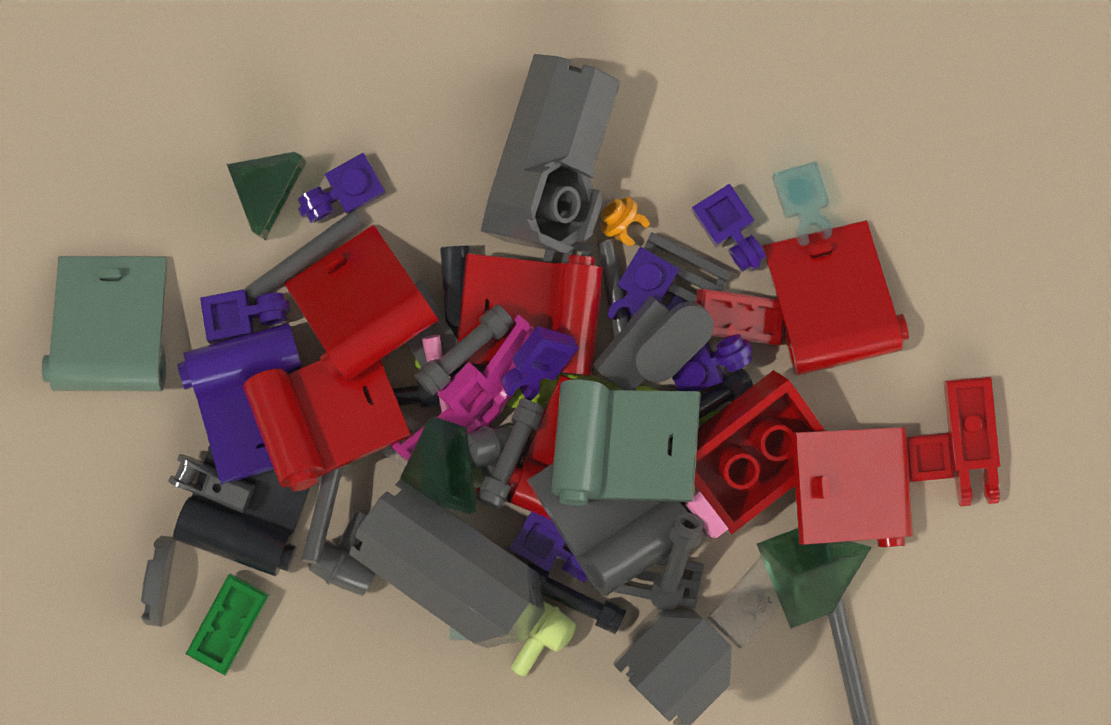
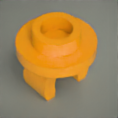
(617, 217)

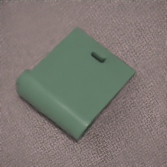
(107, 325)
(620, 444)

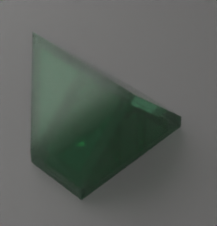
(265, 187)
(442, 466)
(810, 576)

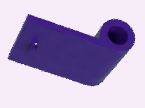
(218, 380)

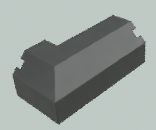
(545, 171)
(450, 568)
(677, 663)

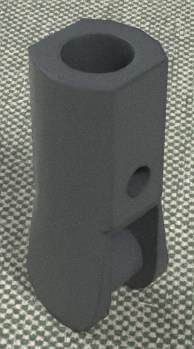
(232, 494)

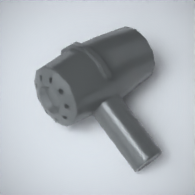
(486, 447)
(340, 567)

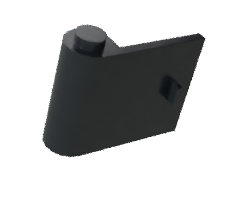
(252, 538)

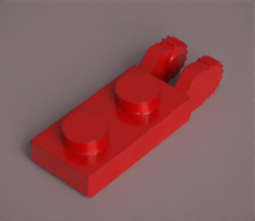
(973, 436)

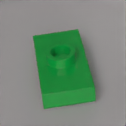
(227, 624)

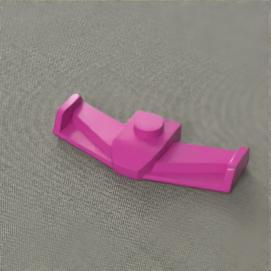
(477, 397)

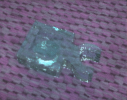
(801, 195)

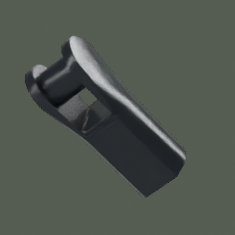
(453, 269)

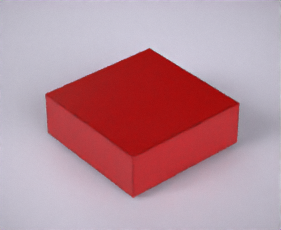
(929, 457)

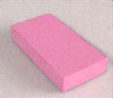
(713, 524)

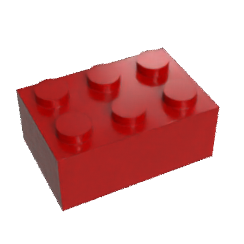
(748, 450)

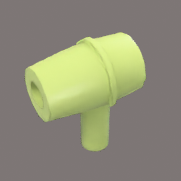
(551, 630)

